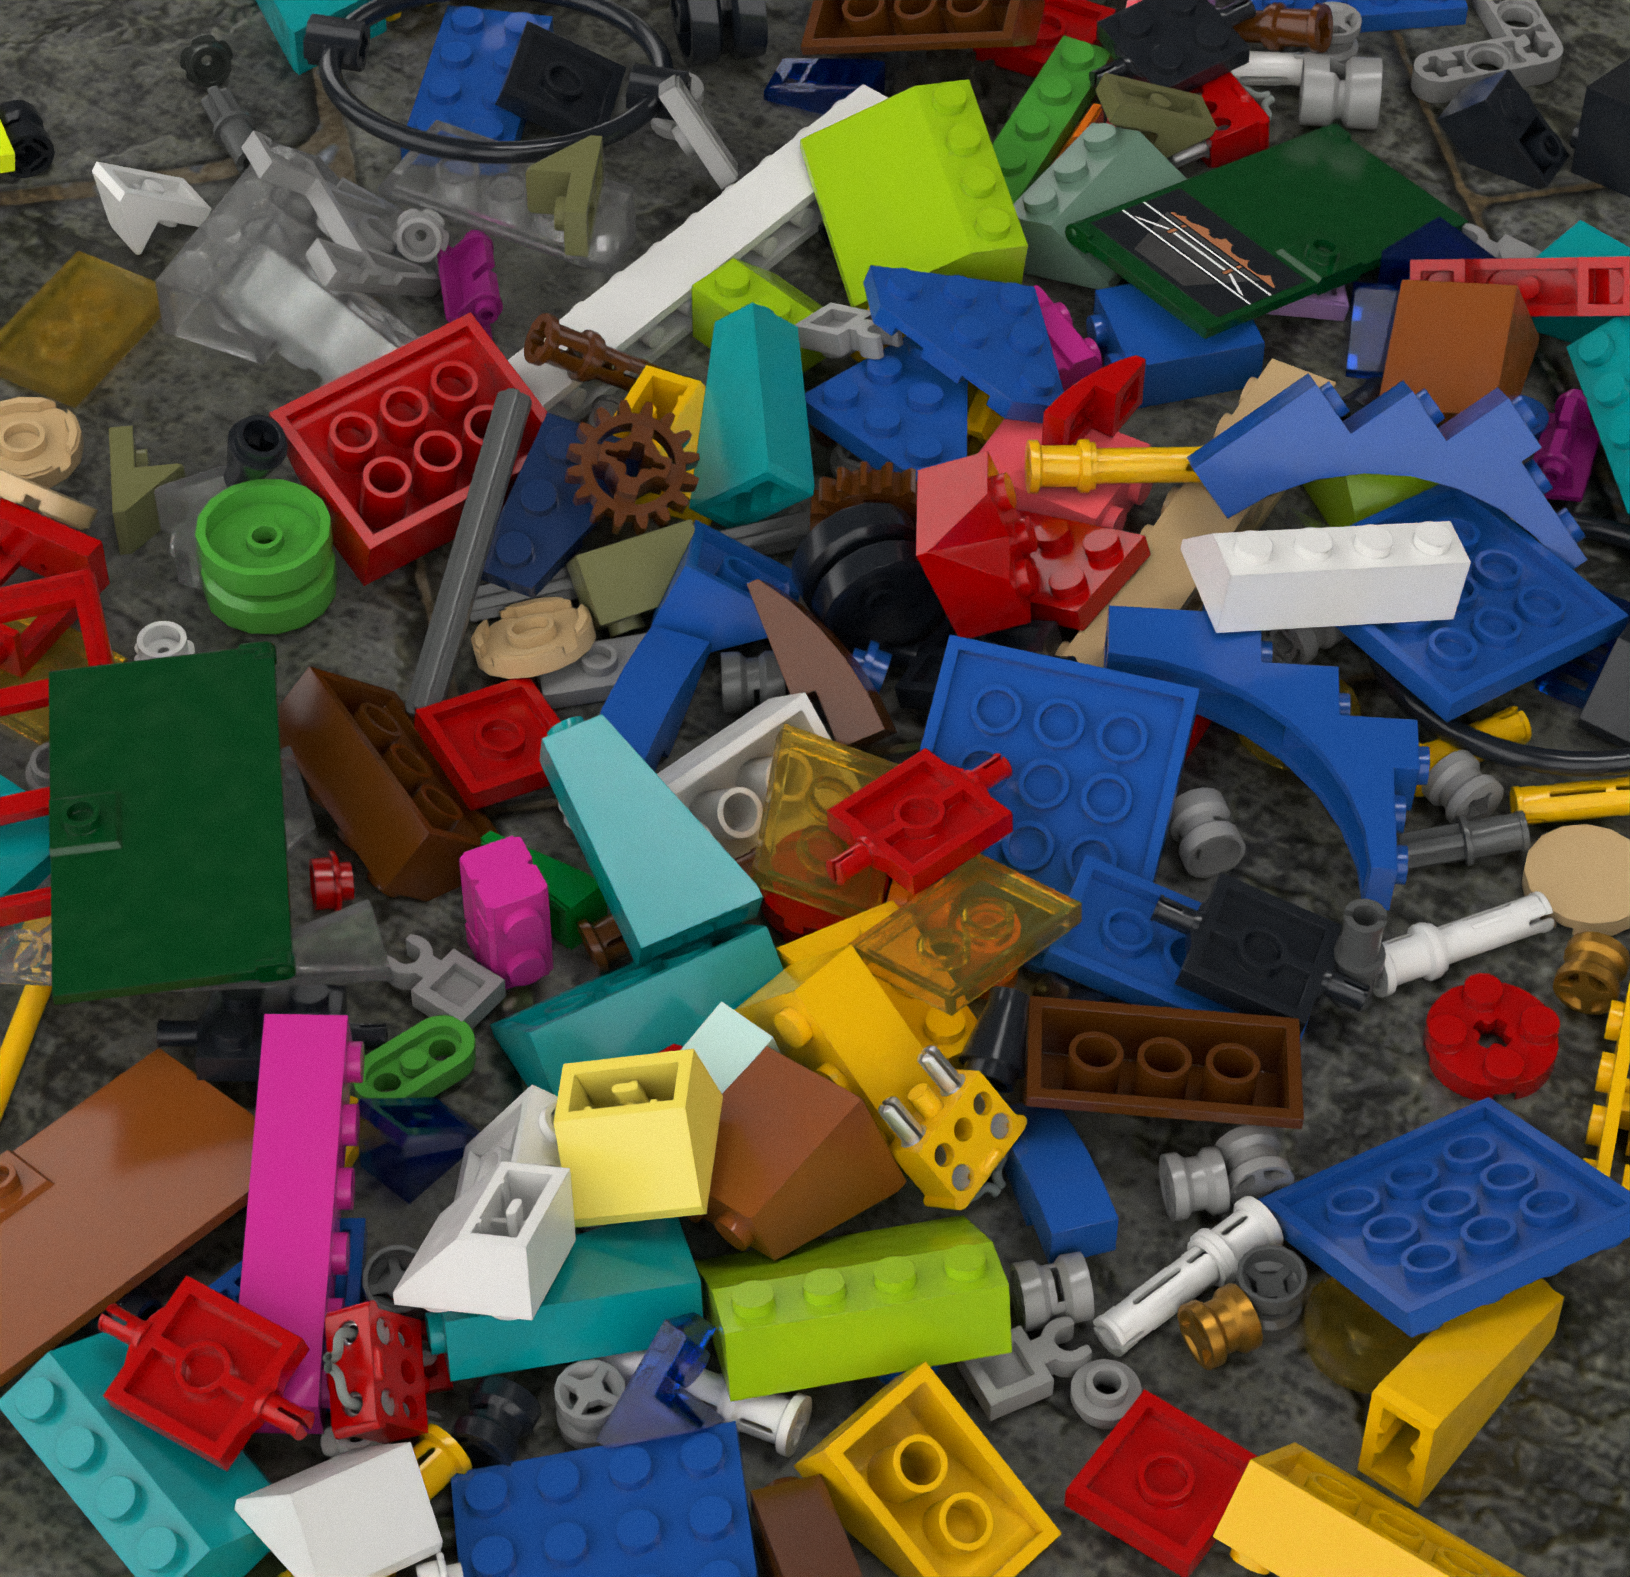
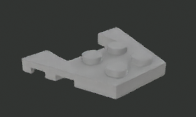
(355, 219)

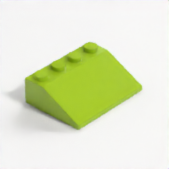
(915, 190)
(856, 1307)

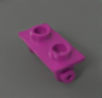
(468, 280)
(1568, 447)

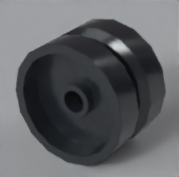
(707, 24)
(865, 577)

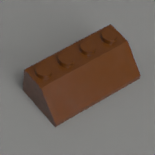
(919, 25)
(379, 784)
(1163, 1062)

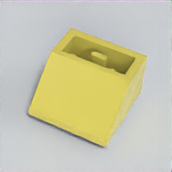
(638, 1136)

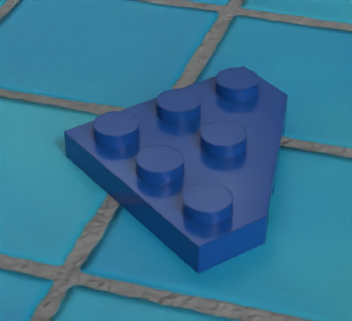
(972, 332)
(893, 410)

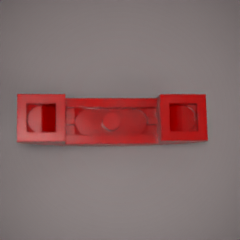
(1547, 284)

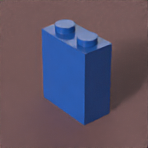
(1177, 358)

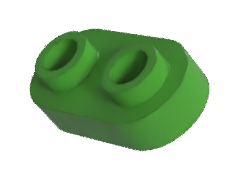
(410, 1063)

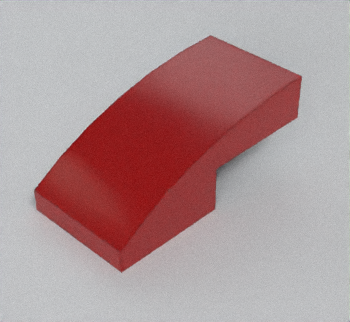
(1096, 402)

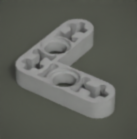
(1445, 71)

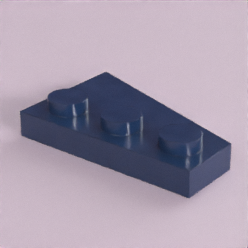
(539, 520)

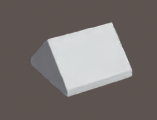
(348, 1515)

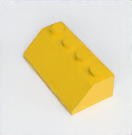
(1319, 1521)

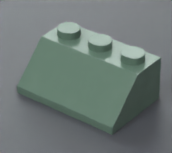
(1091, 176)

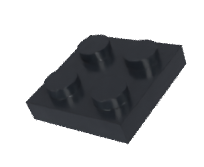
(559, 83)

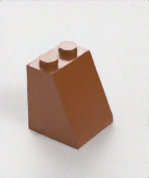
(1460, 342)
(793, 1158)

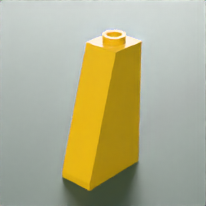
(1451, 1387)

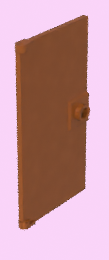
(113, 1199)

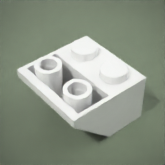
(495, 1245)

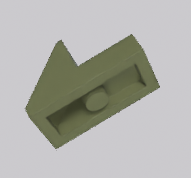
(1162, 114)
(570, 189)
(134, 488)

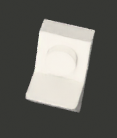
(141, 199)

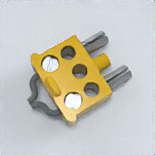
(954, 1135)

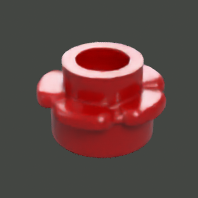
(330, 882)

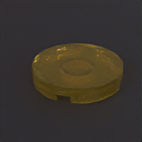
(1351, 1338)

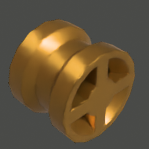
(1591, 972)
(1220, 1326)

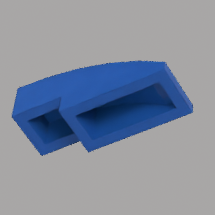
(656, 691)
(1060, 1186)

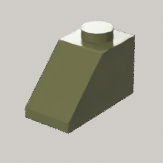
(629, 577)

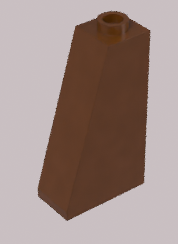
(800, 1530)

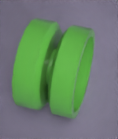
(266, 556)

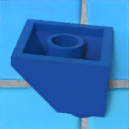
(711, 590)

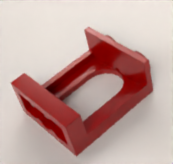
(49, 550)

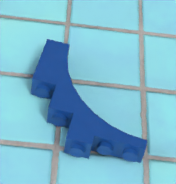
(1304, 440)
(1354, 764)

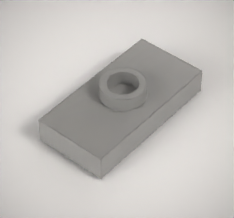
(696, 133)
(591, 676)

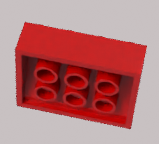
(402, 442)

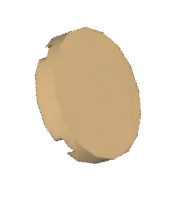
(39, 440)
(46, 501)
(533, 638)
(1583, 877)

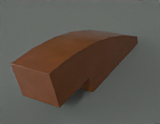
(822, 667)

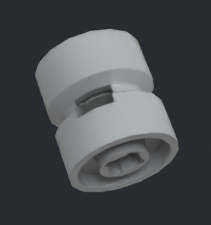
(1340, 91)

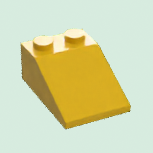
(928, 1486)

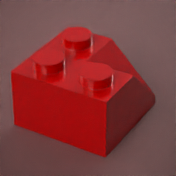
(975, 545)

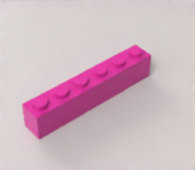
(301, 1188)

